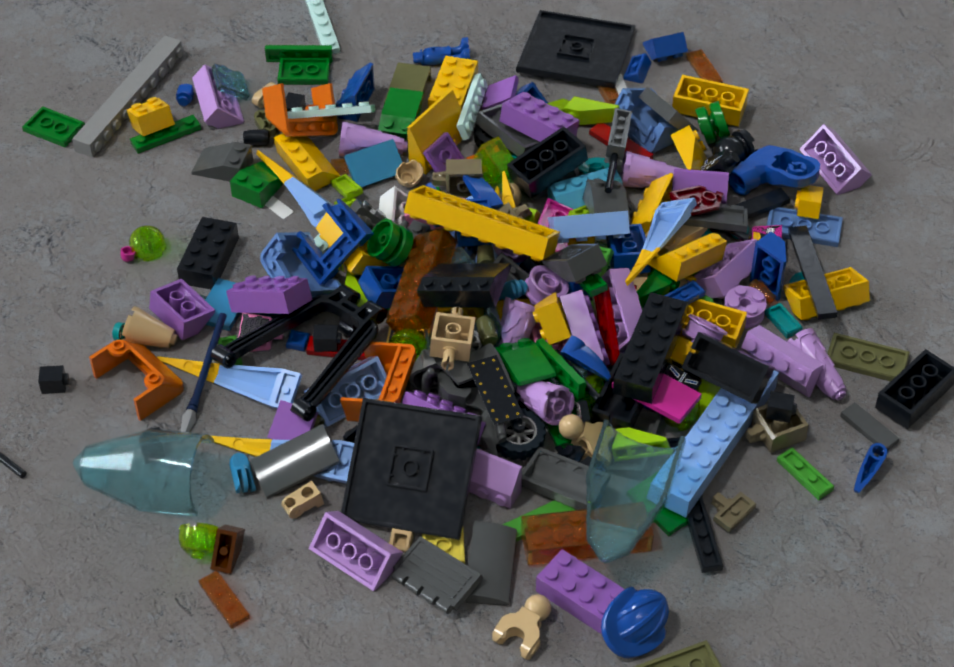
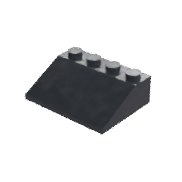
(464, 285)

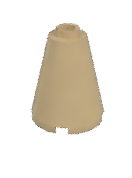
(148, 330)

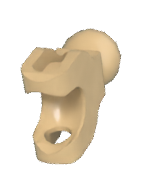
(581, 433)
(524, 624)

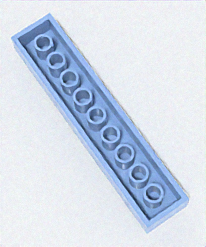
(711, 444)

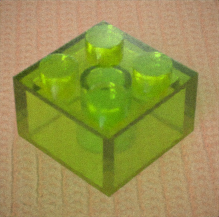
(494, 160)

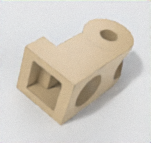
(302, 500)

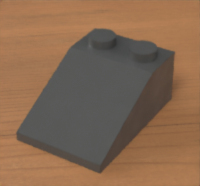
(223, 161)
(601, 202)
(576, 262)

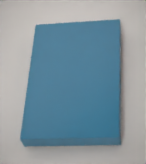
(373, 163)
(219, 301)

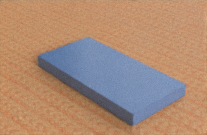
(822, 231)

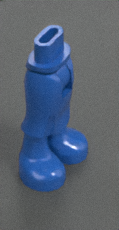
(436, 55)

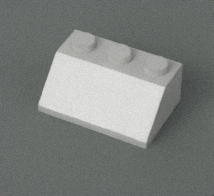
(393, 204)

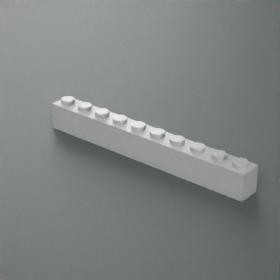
(131, 91)

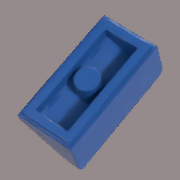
(638, 68)

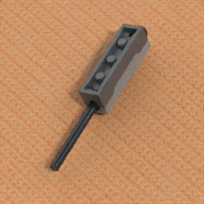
(617, 144)

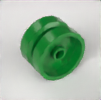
(712, 122)
(390, 242)

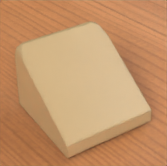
(401, 539)

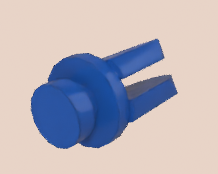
(184, 94)

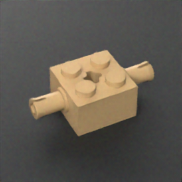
(452, 337)

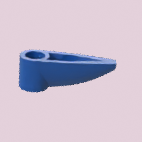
(583, 356)
(870, 465)

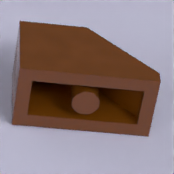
(227, 548)

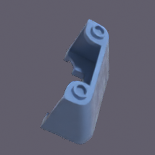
(646, 125)
(281, 261)

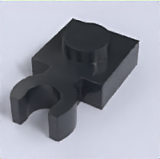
(571, 451)

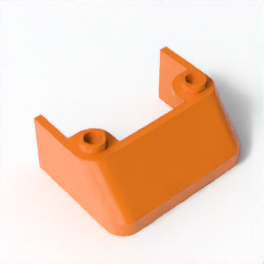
(300, 127)
(397, 363)
(161, 382)

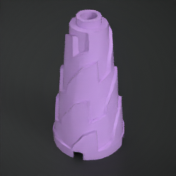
(358, 137)
(640, 170)
(516, 320)
(829, 379)
(547, 400)

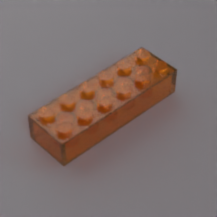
(426, 253)
(550, 532)

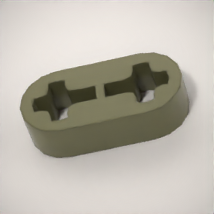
(262, 124)

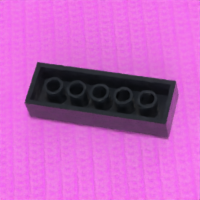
(650, 348)

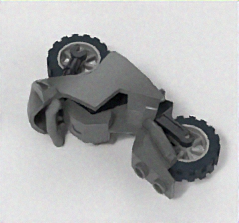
(460, 388)

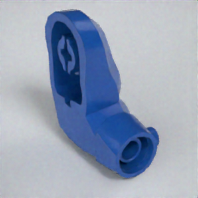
(774, 166)

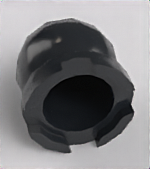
(739, 143)

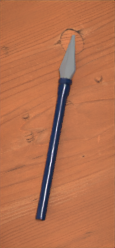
(189, 416)

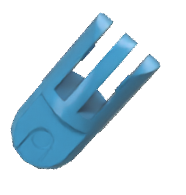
(513, 289)
(241, 473)

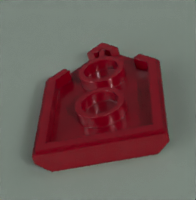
(706, 200)

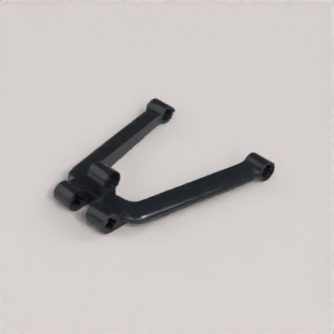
(355, 323)

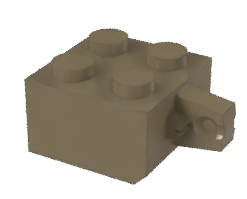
(454, 173)
(775, 433)

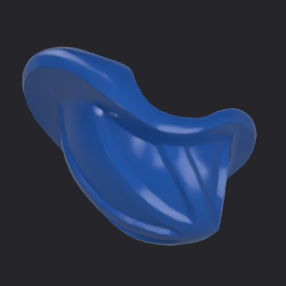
(635, 622)

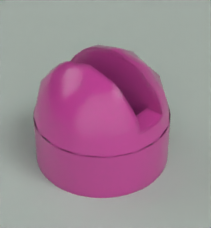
(126, 254)

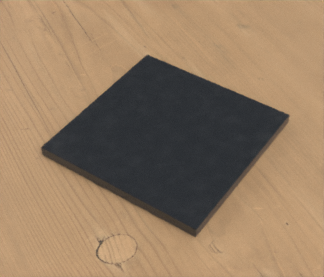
(576, 49)
(411, 468)

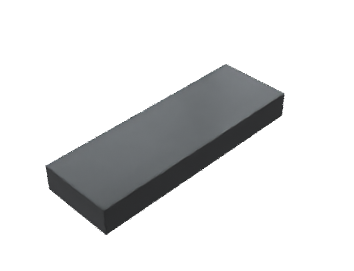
(869, 426)

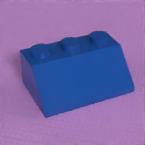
(358, 90)
(770, 262)

